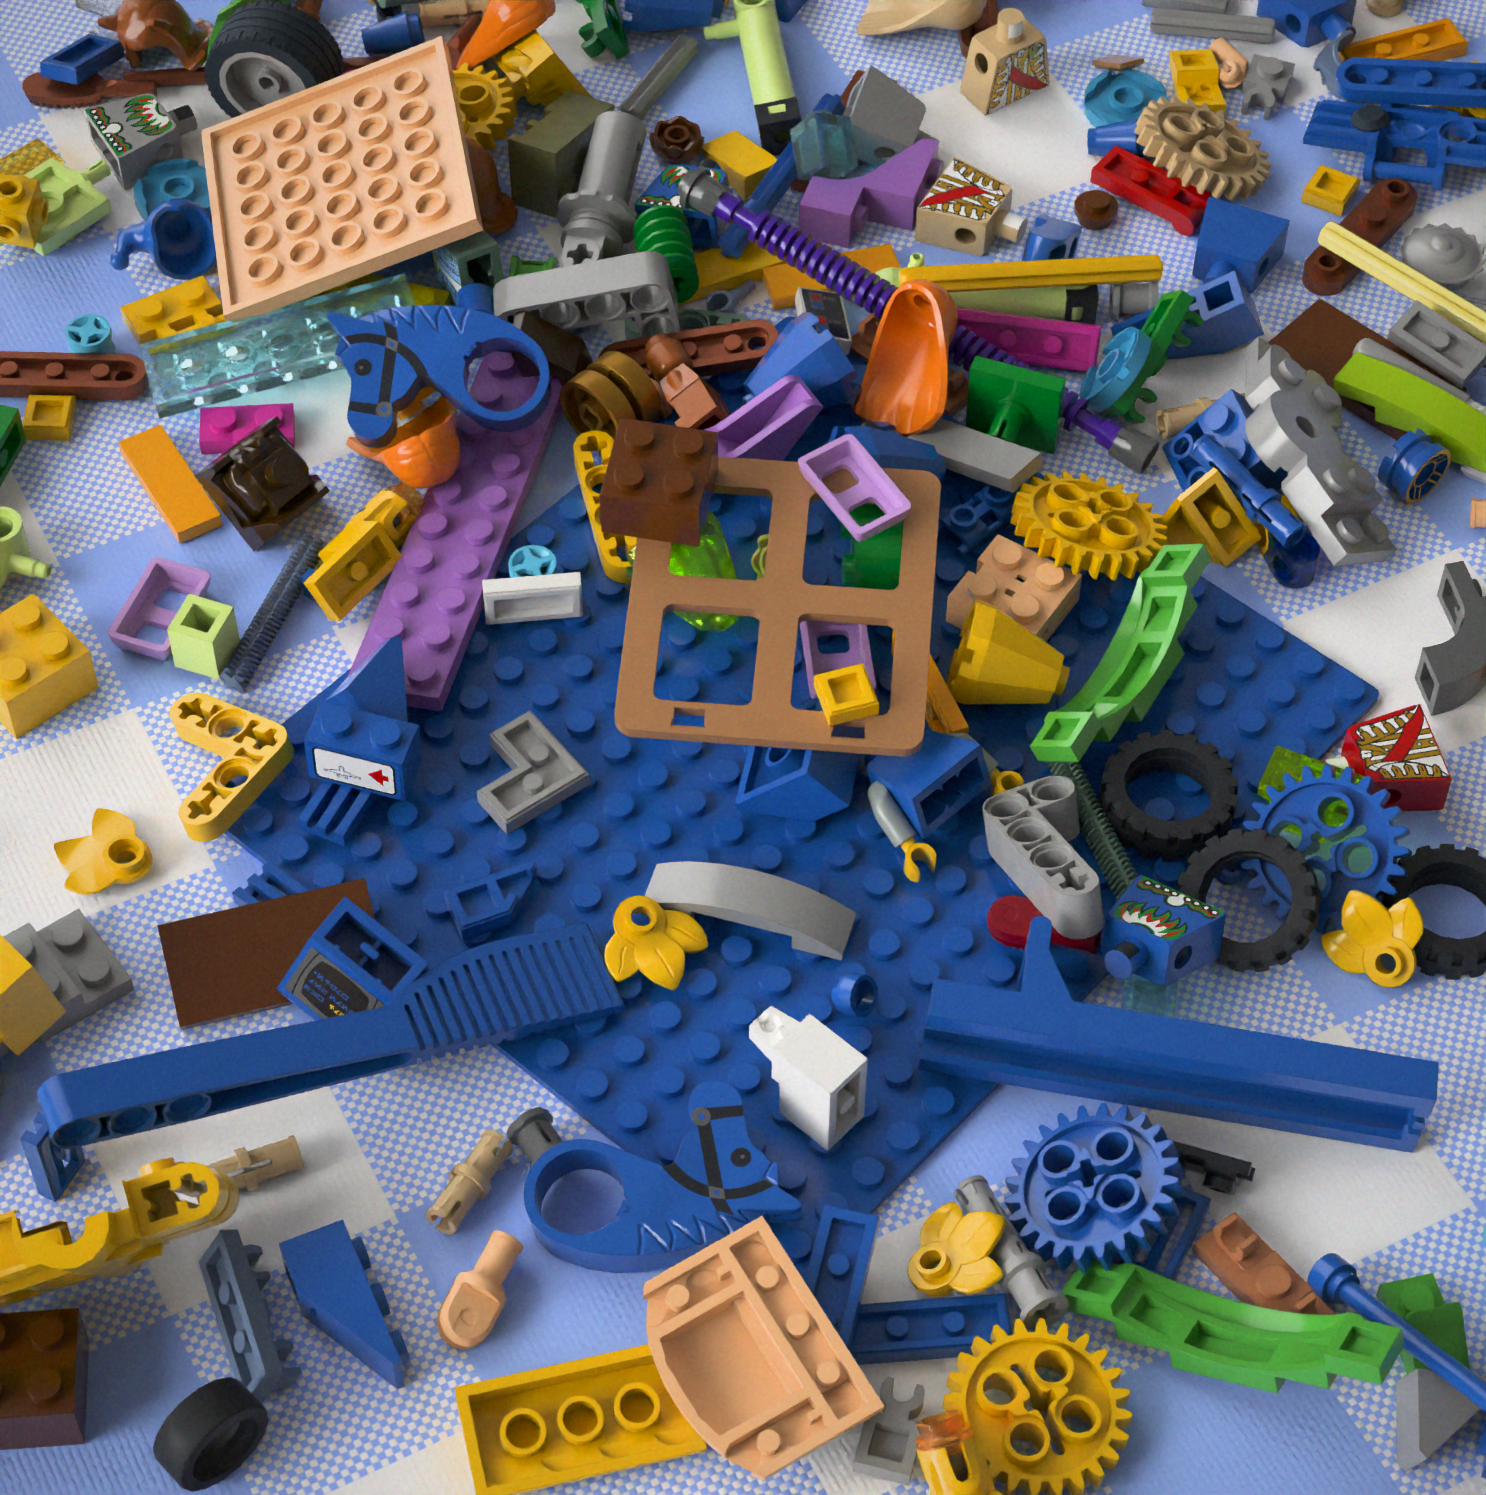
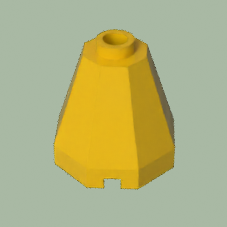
(1003, 661)

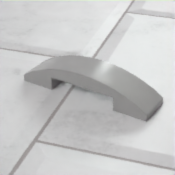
(755, 900)

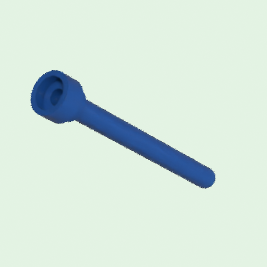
(1338, 1283)

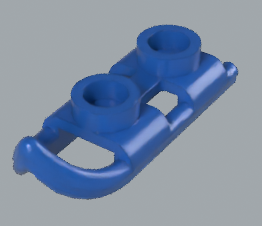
(966, 518)

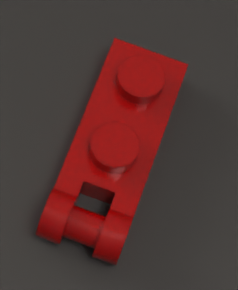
(1150, 189)

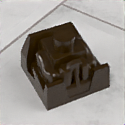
(261, 483)

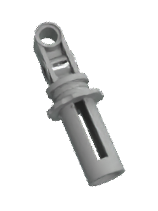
(599, 214)

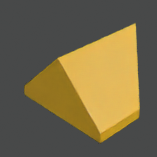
(1212, 517)

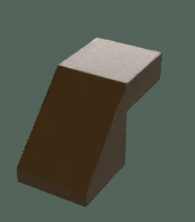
(563, 350)

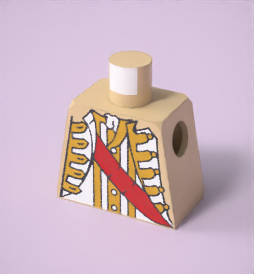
(1005, 63)
(968, 211)

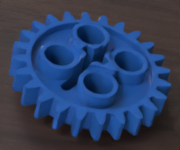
(1305, 806)
(1094, 1187)

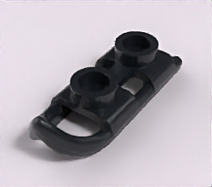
(1220, 1171)

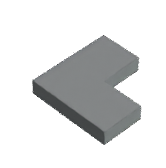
(539, 777)

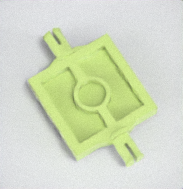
(71, 201)

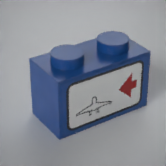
(363, 750)

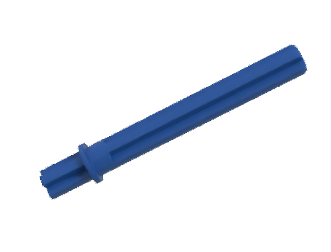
(771, 187)

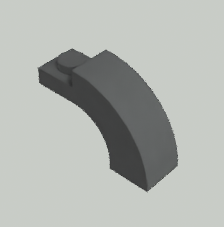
(1456, 668)

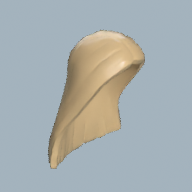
(905, 15)

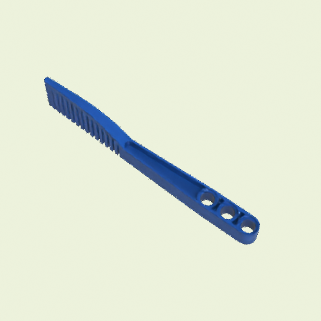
(460, 1003)

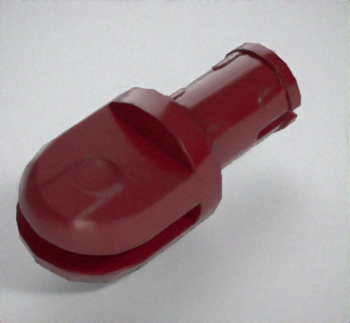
(1010, 924)

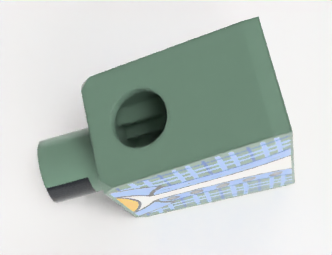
(467, 262)

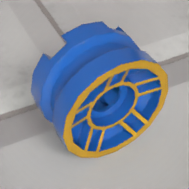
(1414, 466)

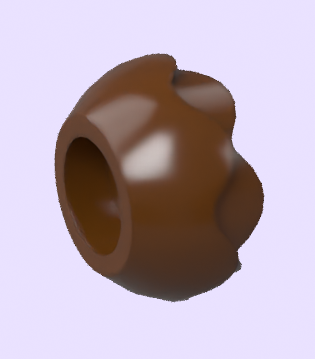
(676, 140)

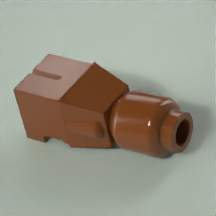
(683, 389)

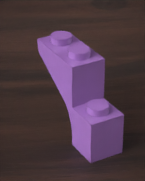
(887, 195)
(769, 422)

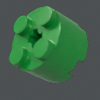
(875, 560)

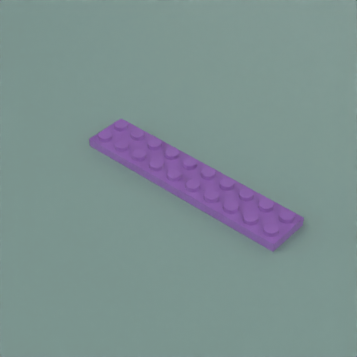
(461, 536)

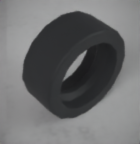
(210, 1434)

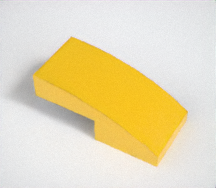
(1196, 77)

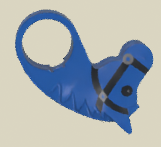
(430, 346)
(672, 1208)

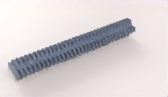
(271, 614)

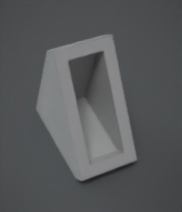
(1427, 1415)

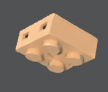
(1018, 585)

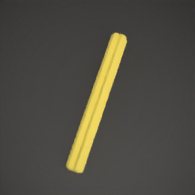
(1403, 279)

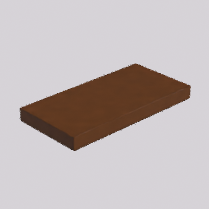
(1324, 342)
(237, 956)

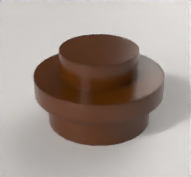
(1095, 209)

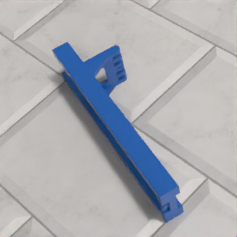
(1171, 1063)

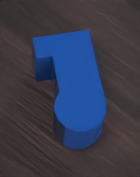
(1052, 239)

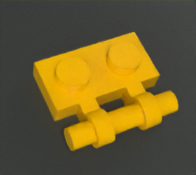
(173, 311)

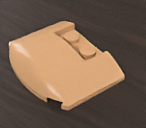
(753, 1354)

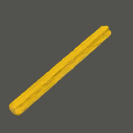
(1039, 273)

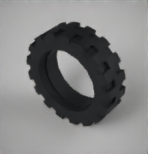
(1174, 754)
(1453, 868)
(1305, 895)

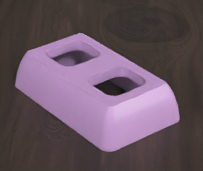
(872, 485)
(141, 606)
(820, 663)

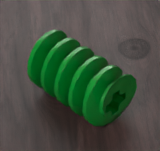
(667, 232)

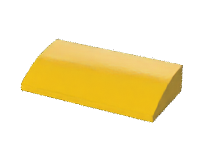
(571, 1423)

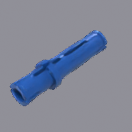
(1261, 503)

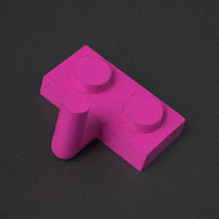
(227, 425)

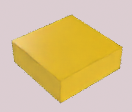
(1330, 190)
(49, 417)
(846, 694)

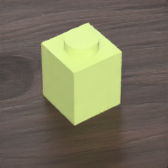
(203, 636)

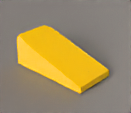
(741, 160)

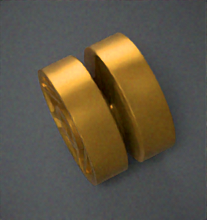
(609, 391)

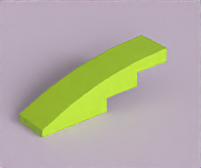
(1414, 403)

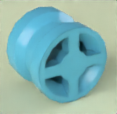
(90, 335)
(532, 561)

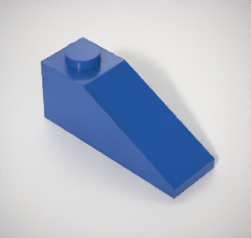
(1227, 316)

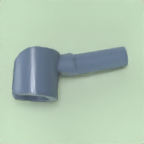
(727, 301)

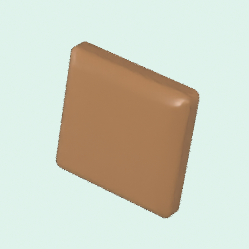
(1117, 62)

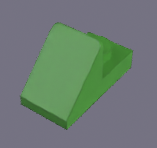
(1424, 1308)

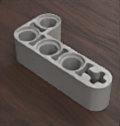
(596, 294)
(1029, 841)

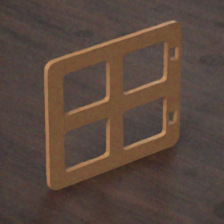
(780, 604)

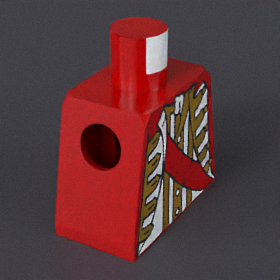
(1400, 757)

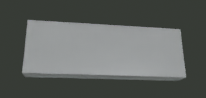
(981, 455)

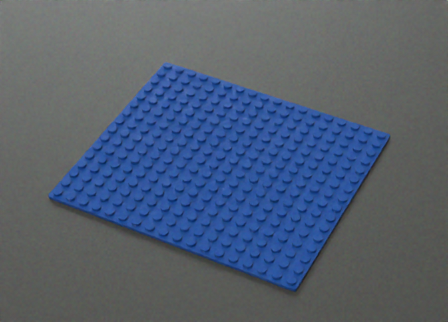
(675, 800)

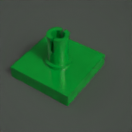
(1015, 404)

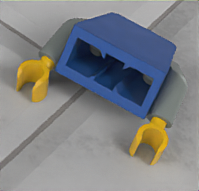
(929, 787)

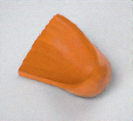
(503, 25)
(910, 359)
(424, 448)

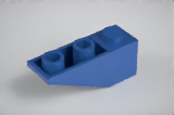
(337, 1298)

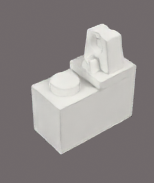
(816, 1074)

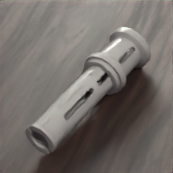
(1022, 1269)

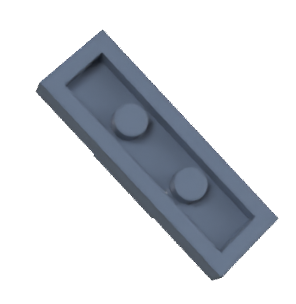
(245, 1315)

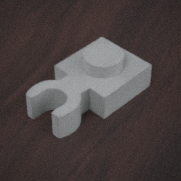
(1266, 84)
(888, 1439)

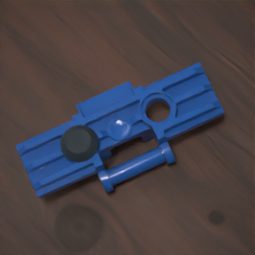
(1385, 127)

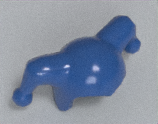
(175, 236)

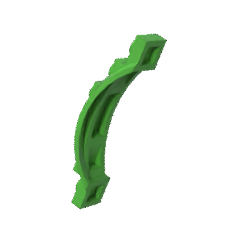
(1136, 661)
(1231, 1337)

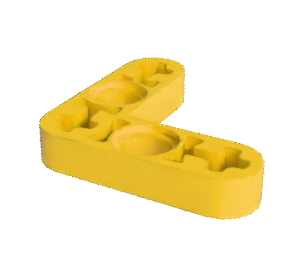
(211, 805)

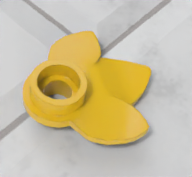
(98, 858)
(1375, 930)
(655, 948)
(961, 1250)

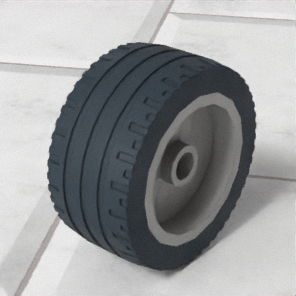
(268, 55)

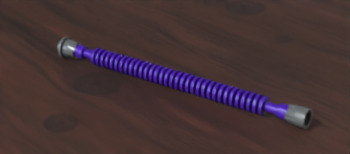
(866, 289)

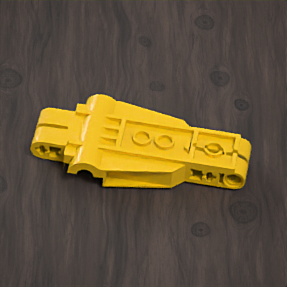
(114, 1241)

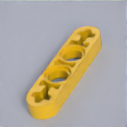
(588, 477)

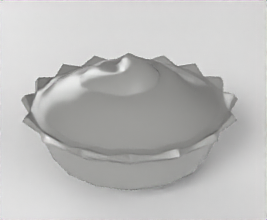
(1444, 254)

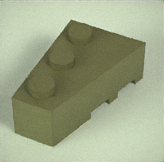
(552, 152)

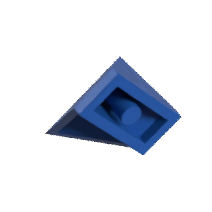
(376, 683)

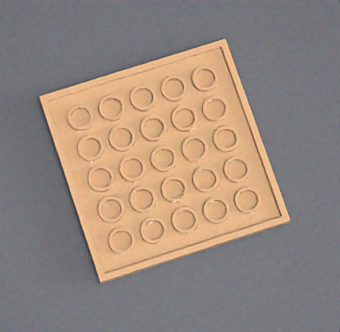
(339, 181)

